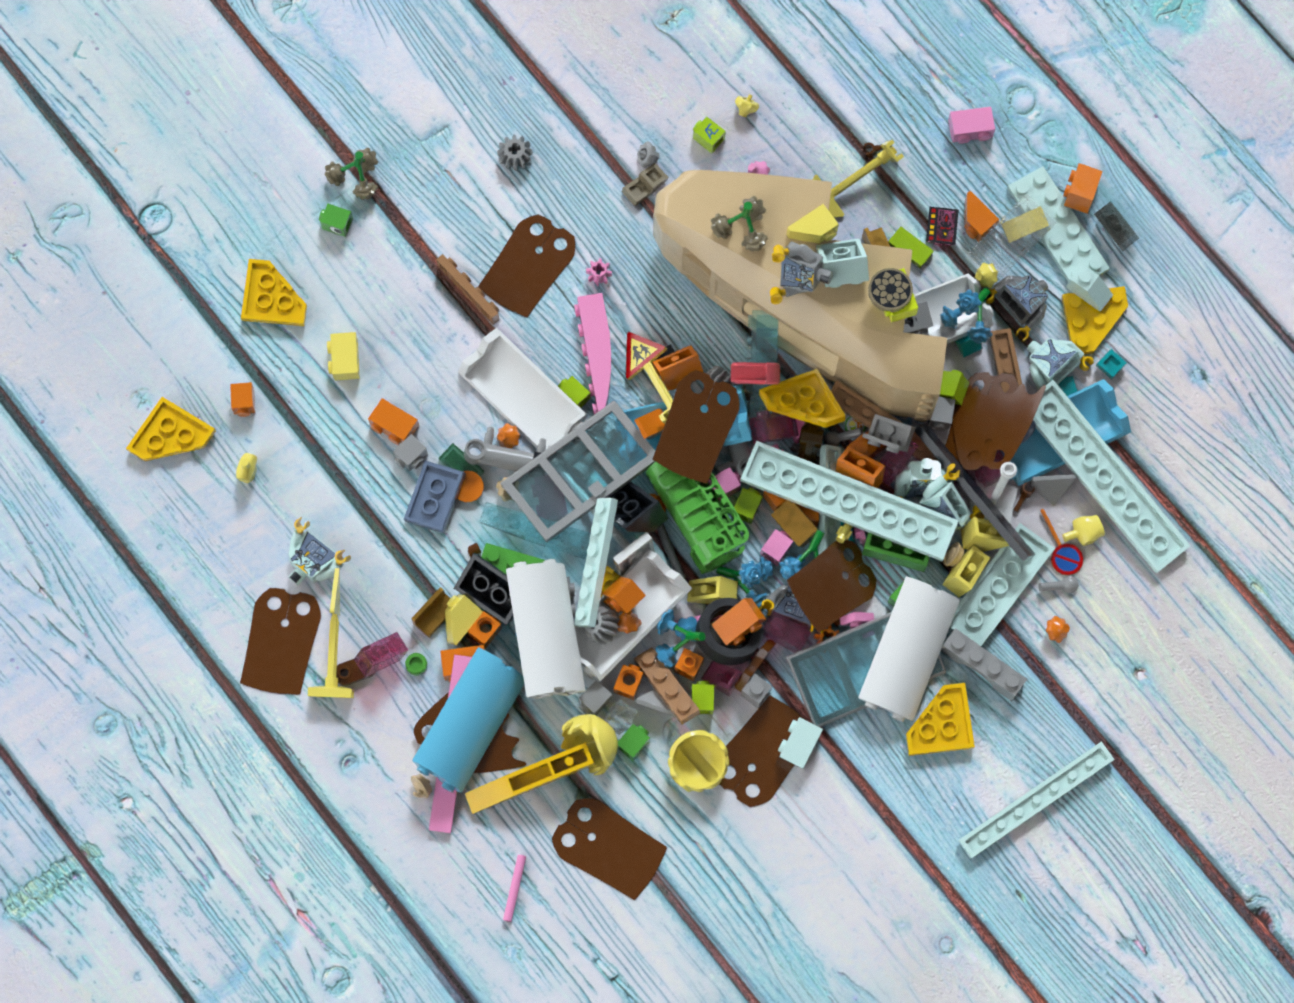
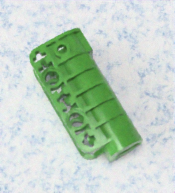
(698, 517)

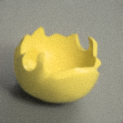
(597, 734)
(698, 761)

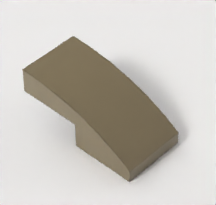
(646, 183)

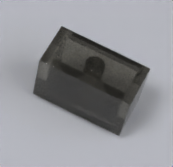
(1116, 226)

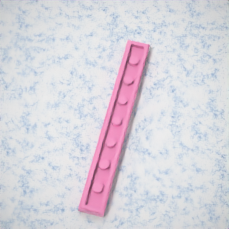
(444, 800)

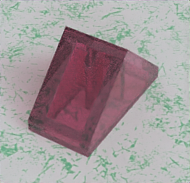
(722, 677)

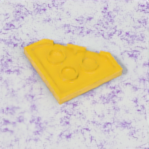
(270, 297)
(1086, 324)
(805, 399)
(169, 432)
(943, 724)

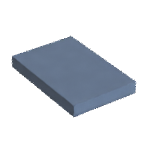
(434, 496)

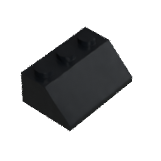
(638, 510)
(487, 588)

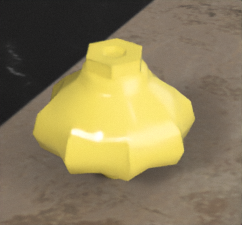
(746, 105)
(986, 275)

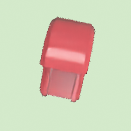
(755, 373)

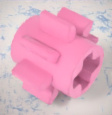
(599, 265)

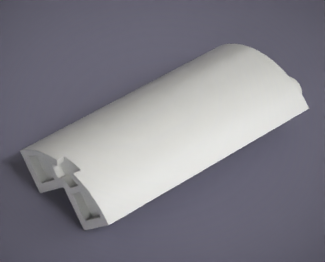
(947, 295)
(520, 390)
(662, 591)
(545, 629)
(909, 649)

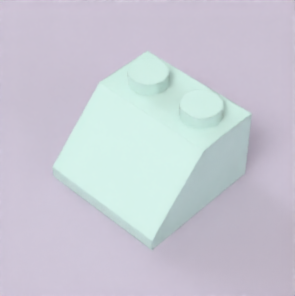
(846, 261)

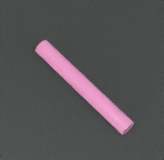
(514, 888)

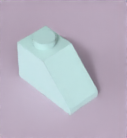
(1089, 287)

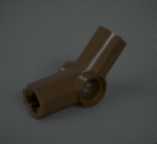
(809, 441)

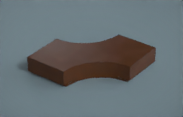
(756, 663)

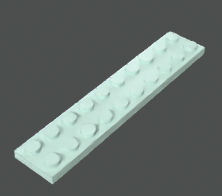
(1107, 479)
(849, 501)

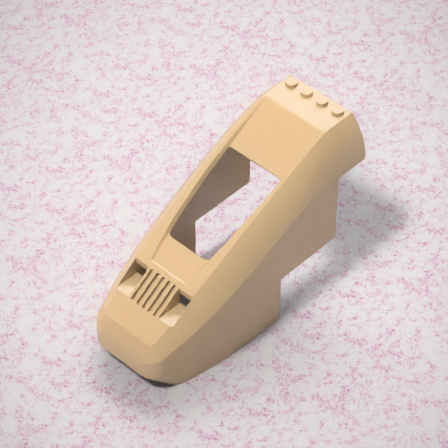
(823, 328)

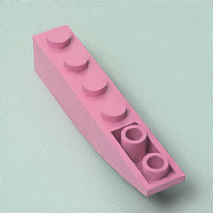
(596, 347)

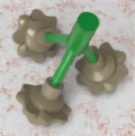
(363, 161)
(750, 210)

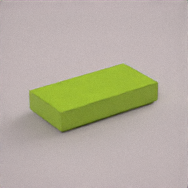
(906, 240)

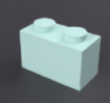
(800, 742)

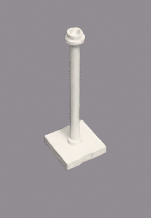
(1000, 493)
(631, 552)

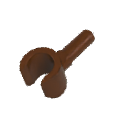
(875, 148)
(1024, 494)
(474, 548)

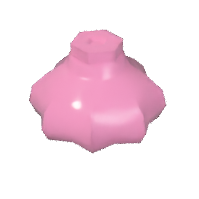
(759, 168)

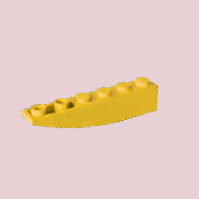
(530, 778)

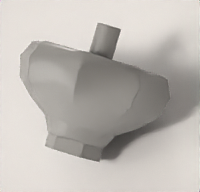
(647, 154)

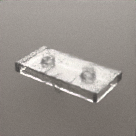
(1012, 236)

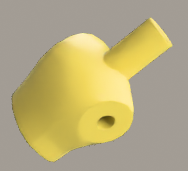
(246, 468)
(1086, 530)

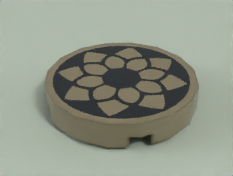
(890, 290)

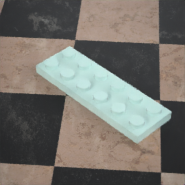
(1067, 239)
(999, 588)

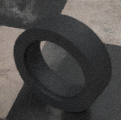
(714, 650)

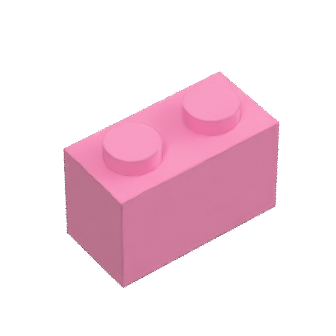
(971, 125)

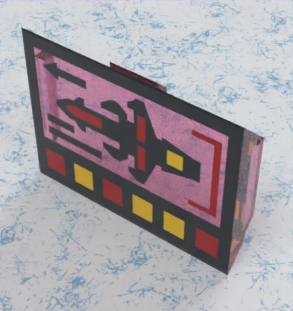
(942, 226)

